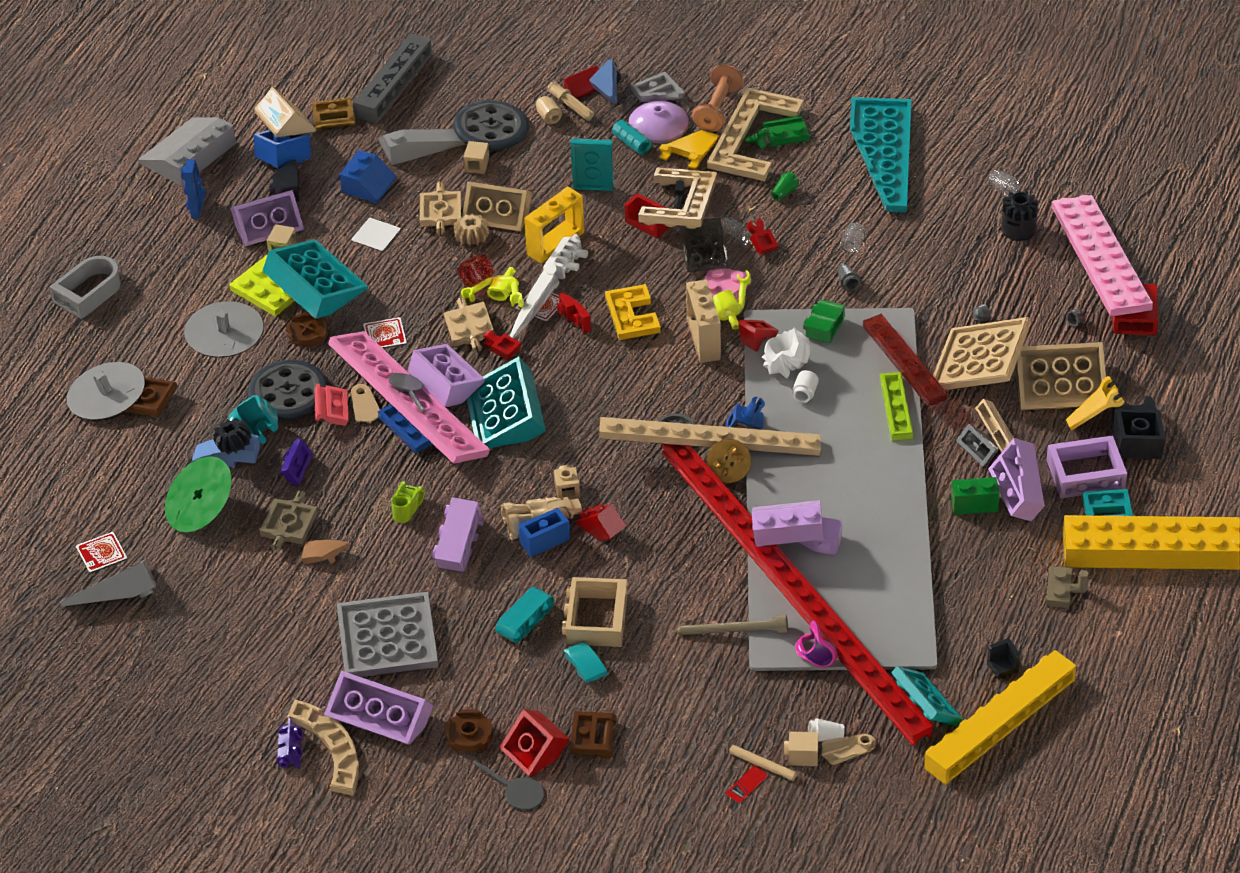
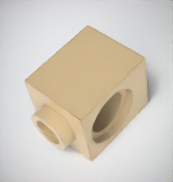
(281, 237)

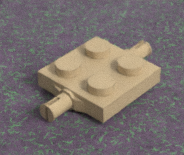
(440, 208)
(468, 324)

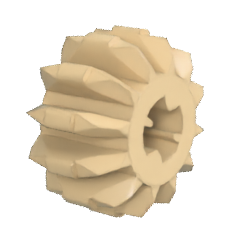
(471, 229)

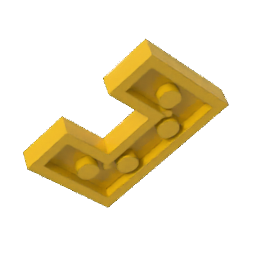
(626, 323)

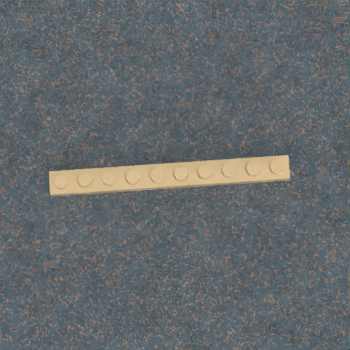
(708, 435)

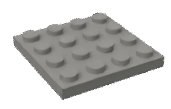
(387, 635)

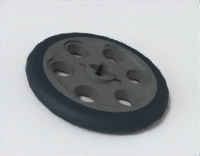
(491, 124)
(298, 370)

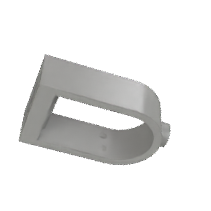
(81, 307)

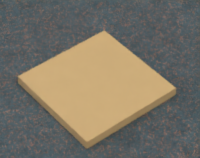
(981, 353)

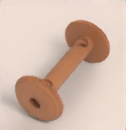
(709, 116)

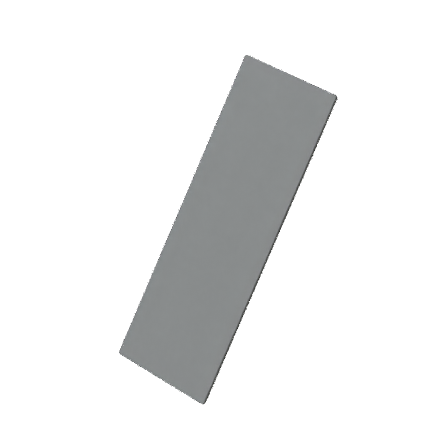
(872, 484)

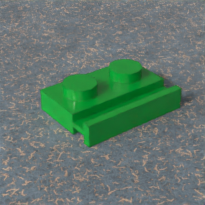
(786, 131)

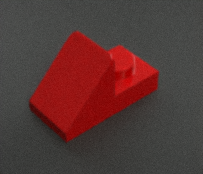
(754, 331)

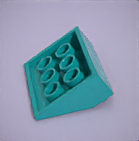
(313, 277)
(506, 406)

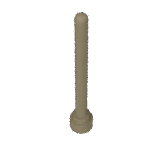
(777, 623)

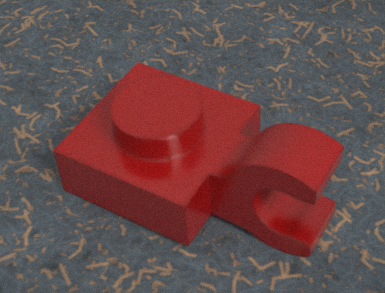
(503, 346)

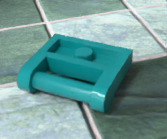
(1107, 502)

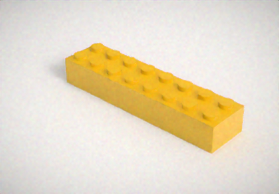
(1151, 542)

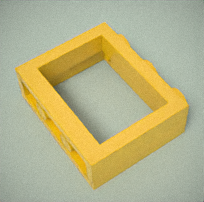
(567, 201)

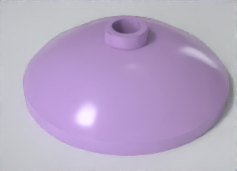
(660, 121)

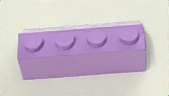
(378, 708)

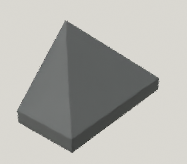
(978, 444)

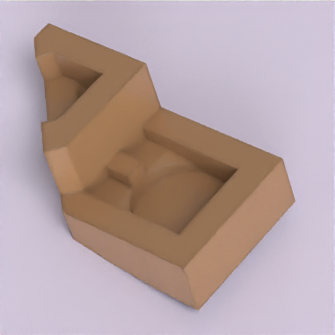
(323, 549)

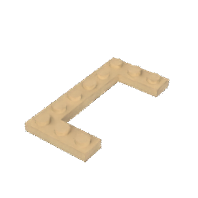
(724, 154)
(693, 213)

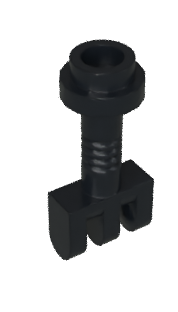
(679, 195)

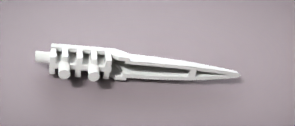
(555, 268)

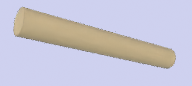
(762, 762)

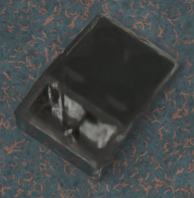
(704, 246)

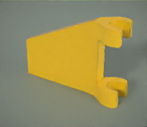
(692, 146)
(1095, 404)

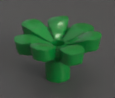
(759, 138)

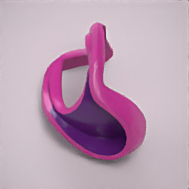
(822, 653)

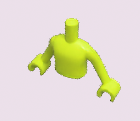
(499, 288)
(728, 306)

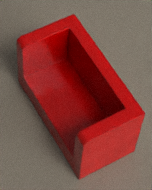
(632, 210)

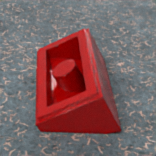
(579, 83)

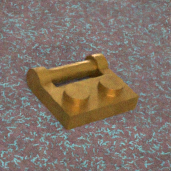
(333, 109)

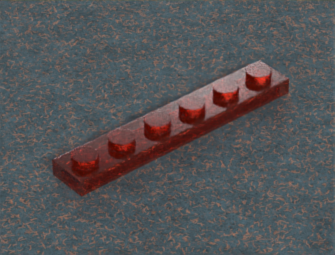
(905, 360)

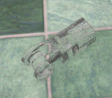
(736, 229)

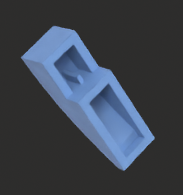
(210, 449)

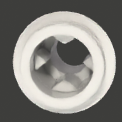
(826, 729)

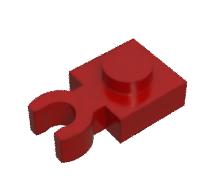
(762, 239)

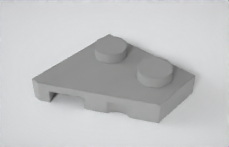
(657, 88)

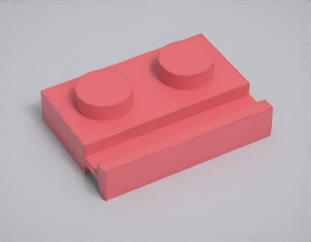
(331, 404)

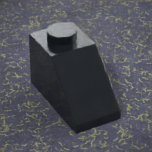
(286, 180)

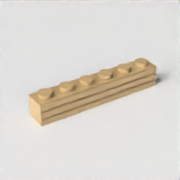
(994, 424)

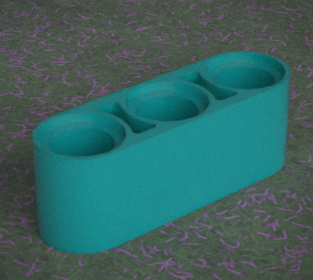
(524, 614)

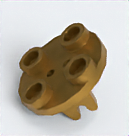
(736, 453)

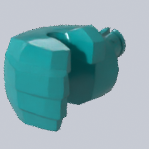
(257, 415)

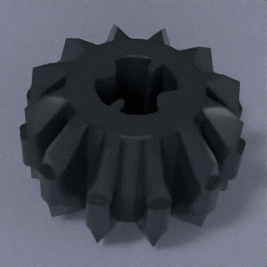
(232, 436)

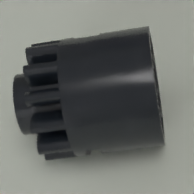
(1019, 216)

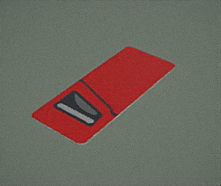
(746, 784)

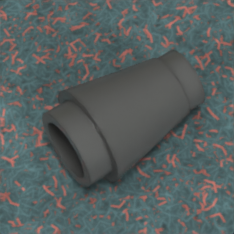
(848, 277)

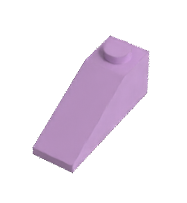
(832, 536)

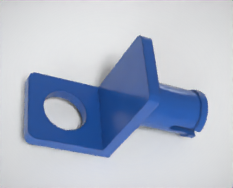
(748, 415)

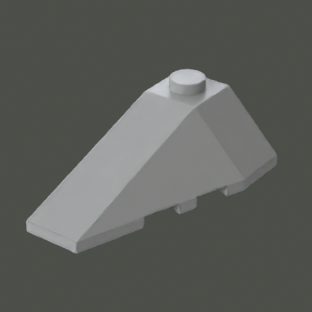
(413, 144)
(125, 584)

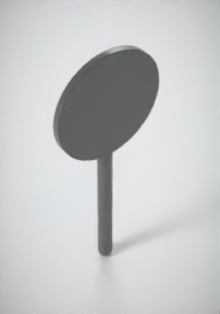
(409, 384)
(519, 793)

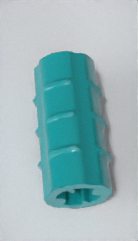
(631, 137)

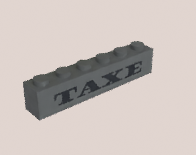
(392, 78)

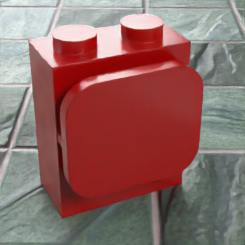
(1142, 322)

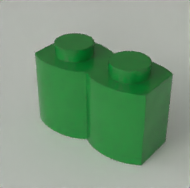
(824, 320)

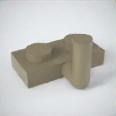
(1060, 586)

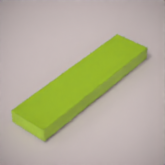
(896, 406)

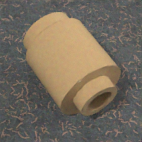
(548, 110)

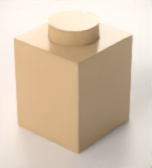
(476, 157)
(802, 748)

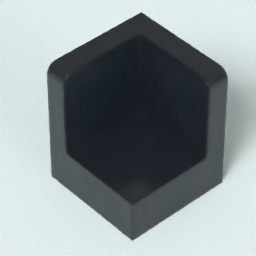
(1003, 658)

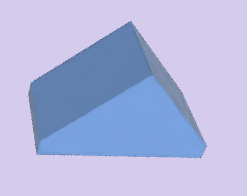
(606, 81)

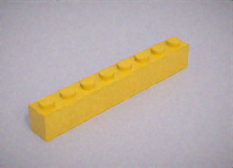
(999, 717)

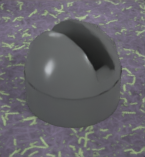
(981, 313)
(1070, 316)

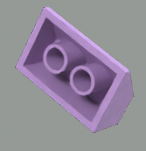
(257, 218)
(444, 374)
(787, 523)

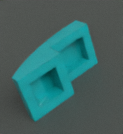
(586, 662)

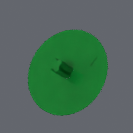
(189, 505)

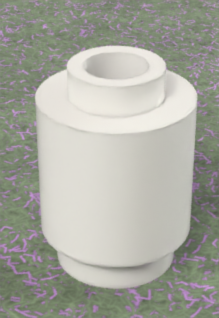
(805, 386)

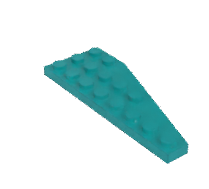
(883, 140)

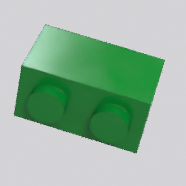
(975, 495)

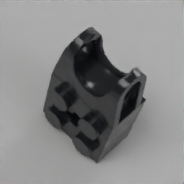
(1138, 430)

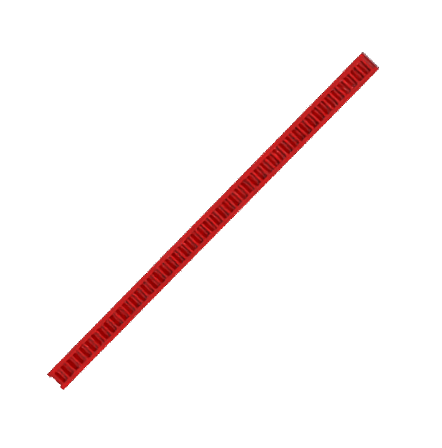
(800, 594)

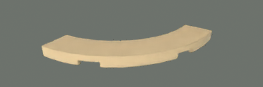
(337, 741)

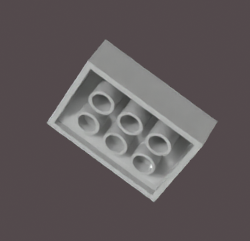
(196, 139)

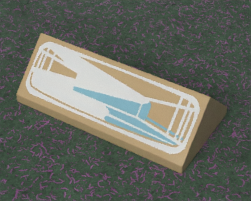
(282, 115)

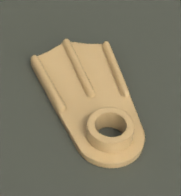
(364, 404)
(847, 748)

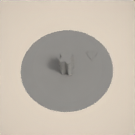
(237, 327)
(105, 390)

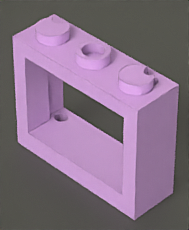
(1093, 481)

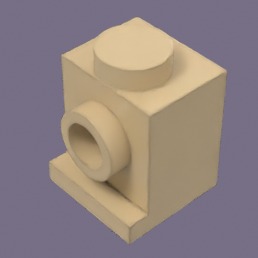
(564, 478)

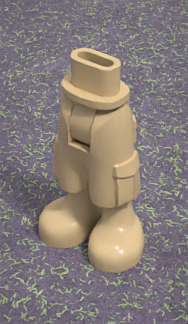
(516, 514)

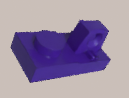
(296, 462)

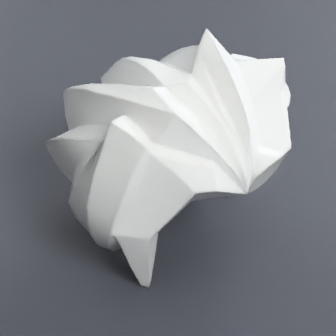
(786, 352)

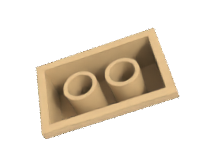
(498, 205)

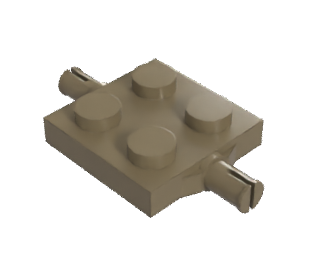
(288, 521)

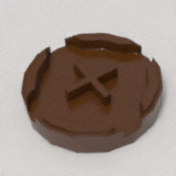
(306, 330)

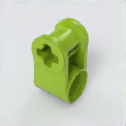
(406, 502)

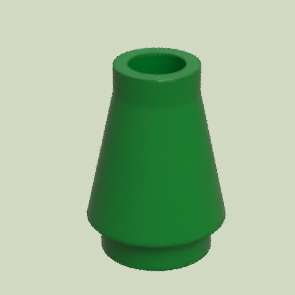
(786, 184)

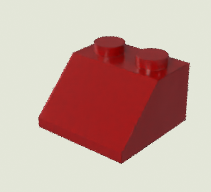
(533, 742)

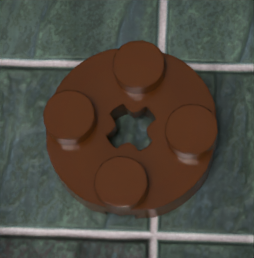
(473, 741)

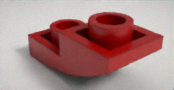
(574, 311)

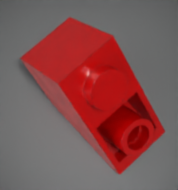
(601, 521)

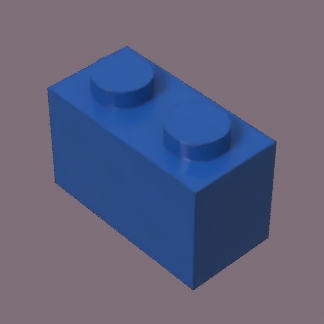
(544, 532)

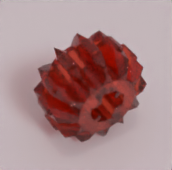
(475, 269)

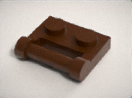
(585, 730)

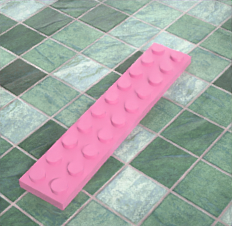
(1101, 256)
(435, 424)

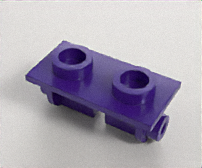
(290, 738)

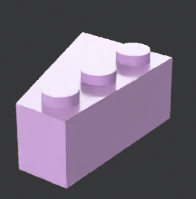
(1019, 479)
(457, 534)

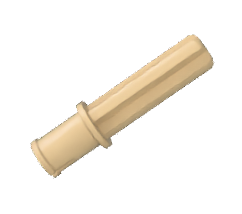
(565, 96)

